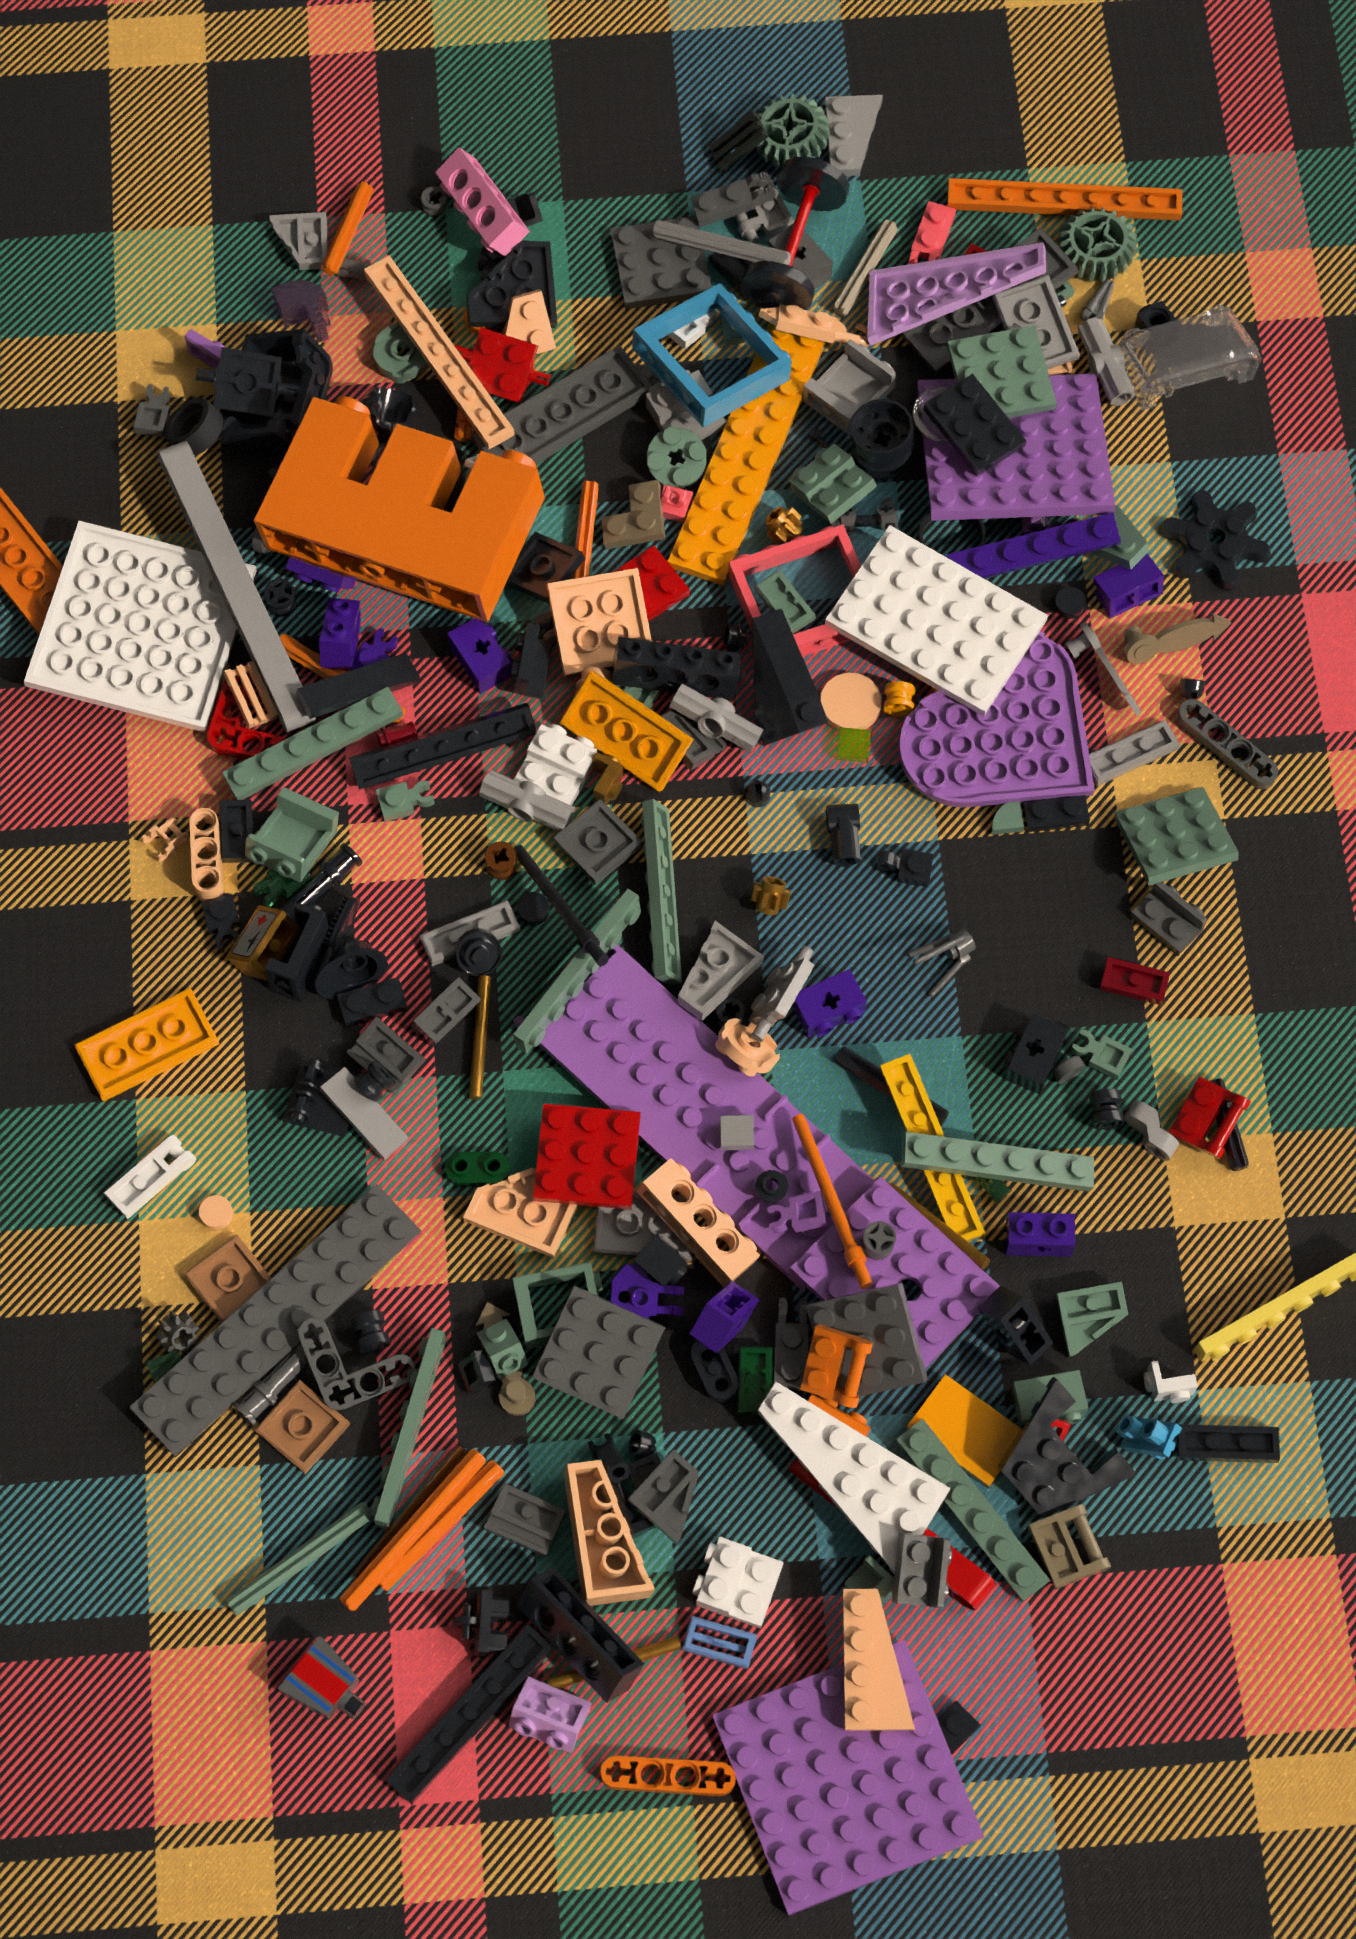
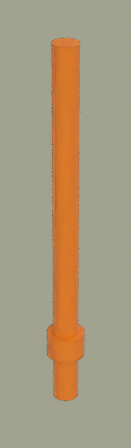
(853, 1253)

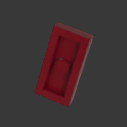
(1134, 981)

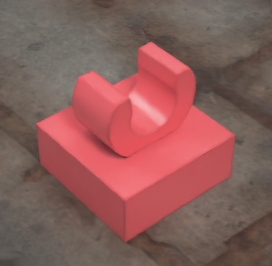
(676, 503)

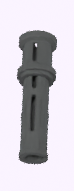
(266, 1391)

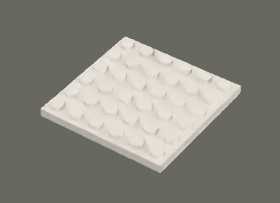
(135, 629)

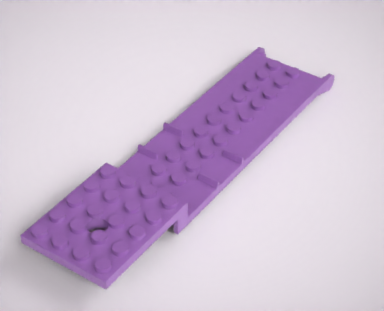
(656, 1058)

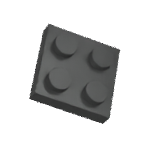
(598, 842)

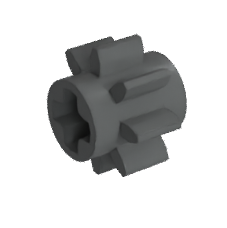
(177, 1331)

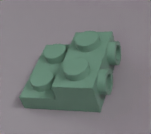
(831, 483)

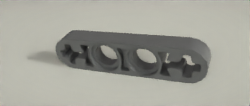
(1231, 740)

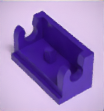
(1125, 588)

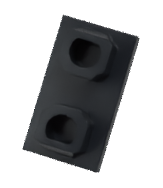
(487, 1608)

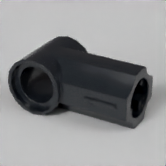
(844, 824)

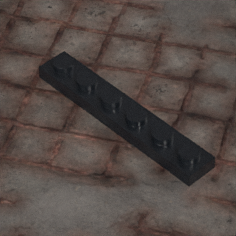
(442, 745)
(469, 1714)

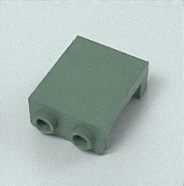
(293, 835)

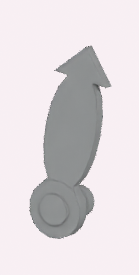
(1090, 639)

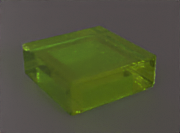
(854, 745)

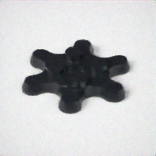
(1202, 553)

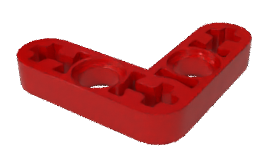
(233, 727)

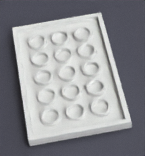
(936, 620)

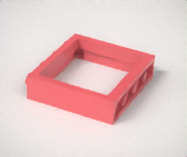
(773, 555)

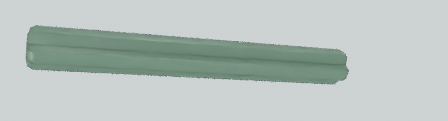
(299, 1558)

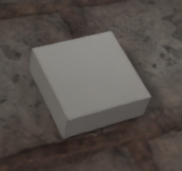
(737, 1132)

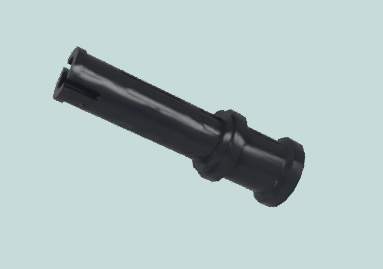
(327, 870)

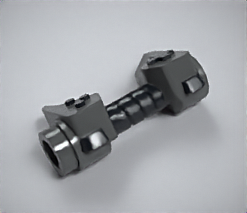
(885, 516)

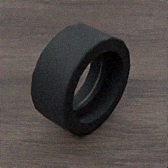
(199, 413)

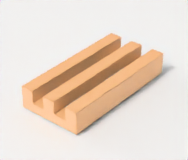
(242, 671)

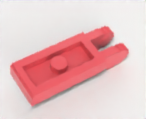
(932, 232)

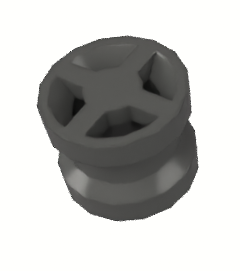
(880, 1233)

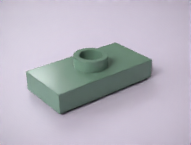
(780, 593)

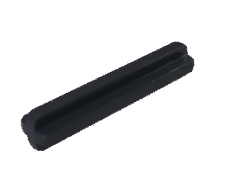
(1234, 1145)

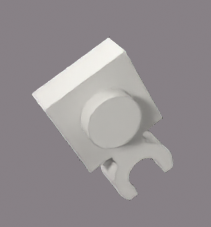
(691, 332)

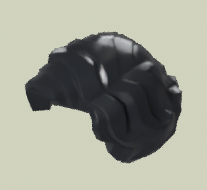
(390, 408)

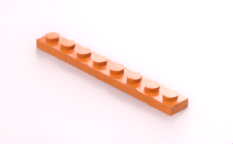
(1063, 198)

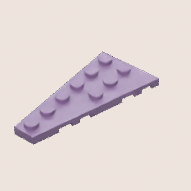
(927, 290)

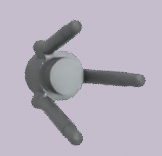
(954, 946)

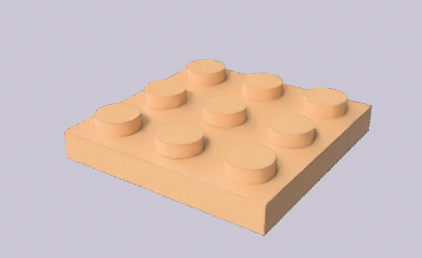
(593, 614)

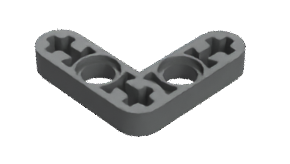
(339, 1376)

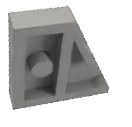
(303, 237)

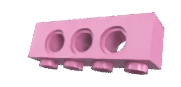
(481, 202)

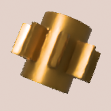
(783, 525)
(770, 895)

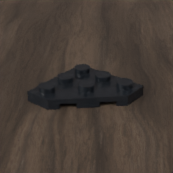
(521, 272)

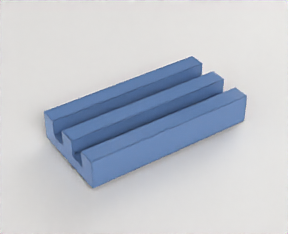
(715, 1655)

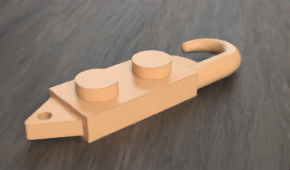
(811, 324)

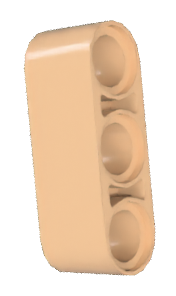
(201, 843)

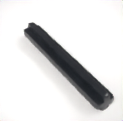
(872, 1074)

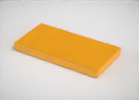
(626, 730)
(147, 1044)

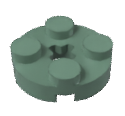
(387, 359)
(675, 440)

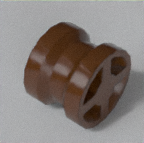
(503, 867)

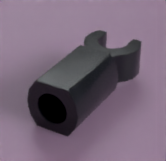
(613, 1462)

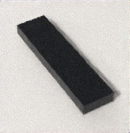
(356, 685)

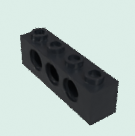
(668, 666)
(580, 1634)

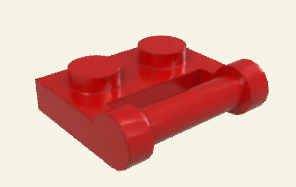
(1200, 1113)

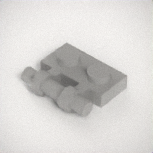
(771, 217)

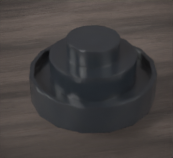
(478, 952)

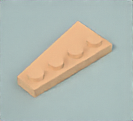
(871, 1673)

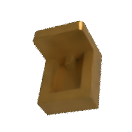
(609, 783)

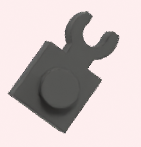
(154, 414)

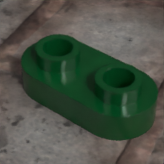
(477, 1169)

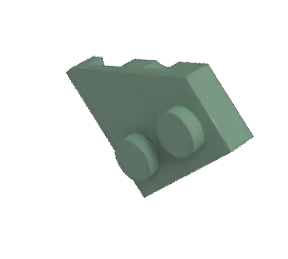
(1132, 546)
(1089, 1313)

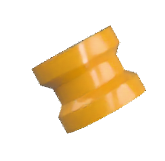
(899, 698)

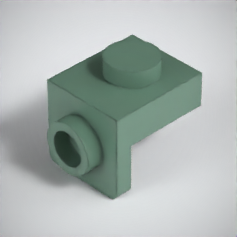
(503, 1348)

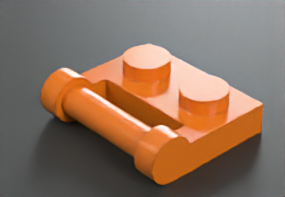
(826, 1363)

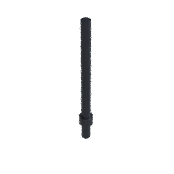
(585, 938)

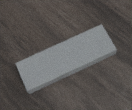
(1132, 752)
(441, 941)
(364, 1114)

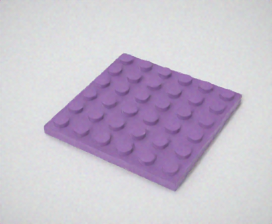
(1055, 474)
(840, 1802)

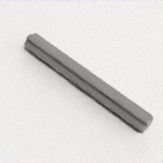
(718, 243)

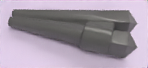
(1098, 305)

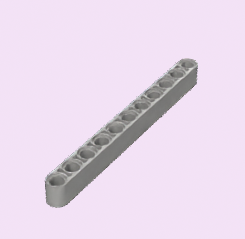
(234, 583)

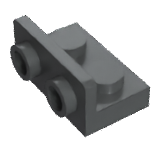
(1169, 917)
(921, 1570)

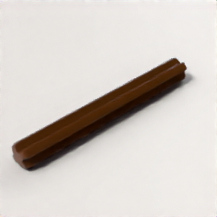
(426, 1490)

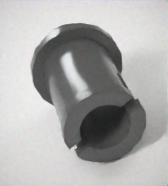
(355, 269)

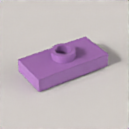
(203, 348)

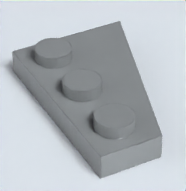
(850, 129)
(719, 970)

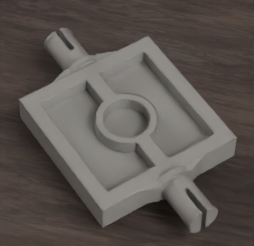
(781, 992)

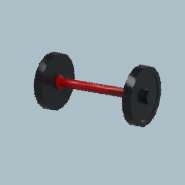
(812, 186)

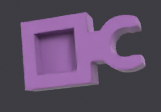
(803, 1214)

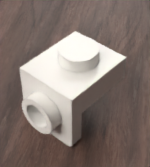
(1176, 1388)

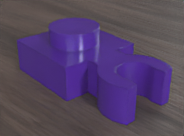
(377, 652)

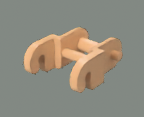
(170, 850)

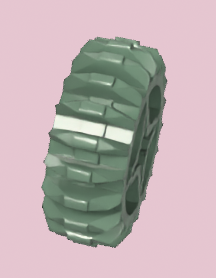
(804, 139)
(1103, 258)

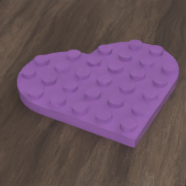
(1019, 751)

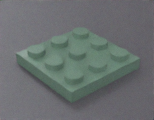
(1008, 368)
(1176, 836)

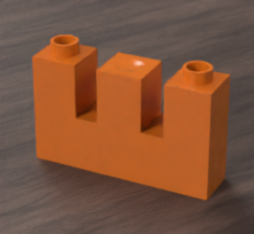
(397, 523)

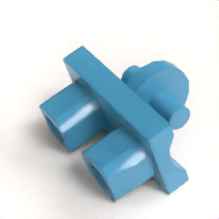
(1148, 1436)

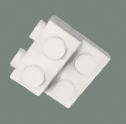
(557, 763)
(737, 1582)

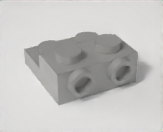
(669, 412)

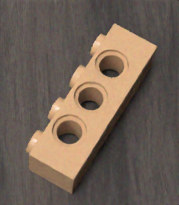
(699, 1240)

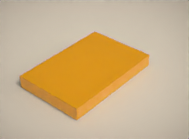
(968, 1429)

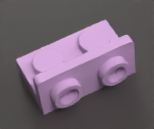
(549, 1715)

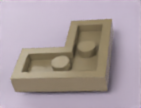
(640, 525)

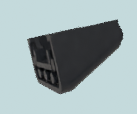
(302, 364)

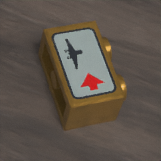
(264, 937)

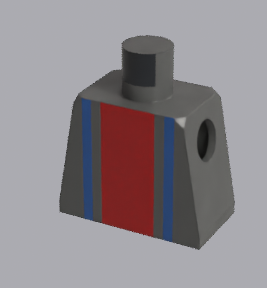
(323, 1683)

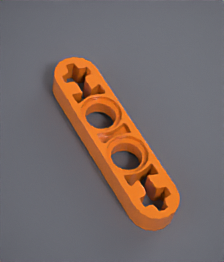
(668, 1770)

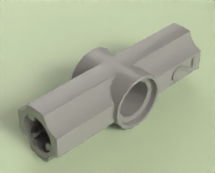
(1106, 361)
(716, 718)
(526, 801)

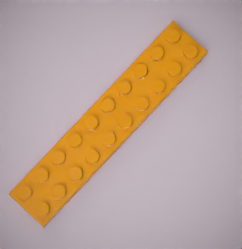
(742, 466)

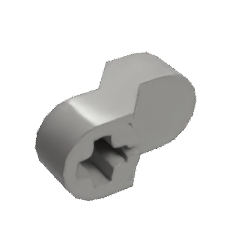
(1146, 1121)

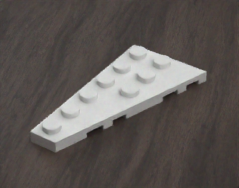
(863, 1479)

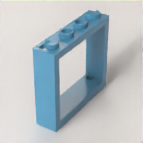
(680, 383)

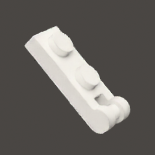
(149, 1176)

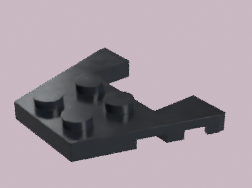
(1047, 1469)

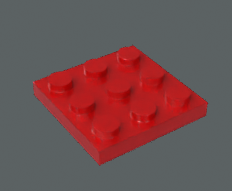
(587, 1156)

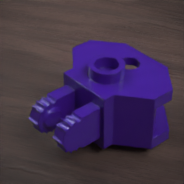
(642, 1292)

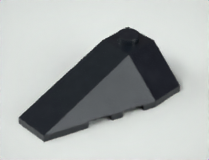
(781, 681)

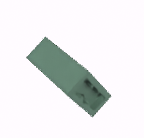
(539, 1338)

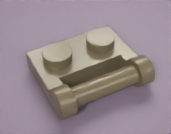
(1059, 1551)

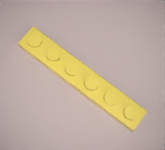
(1274, 1311)

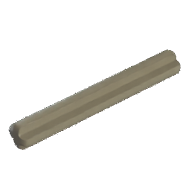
(862, 270)

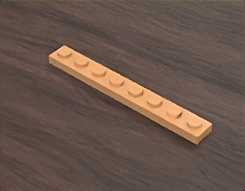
(439, 352)

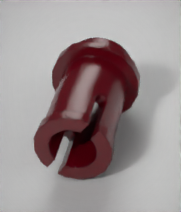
(396, 734)

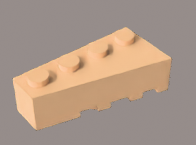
(604, 1550)

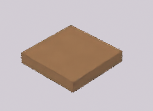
(227, 1278)
(302, 1427)

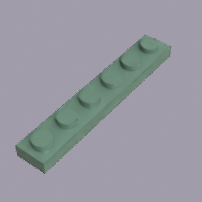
(313, 744)
(662, 896)
(572, 978)
(997, 1161)
(404, 1441)
(974, 1511)

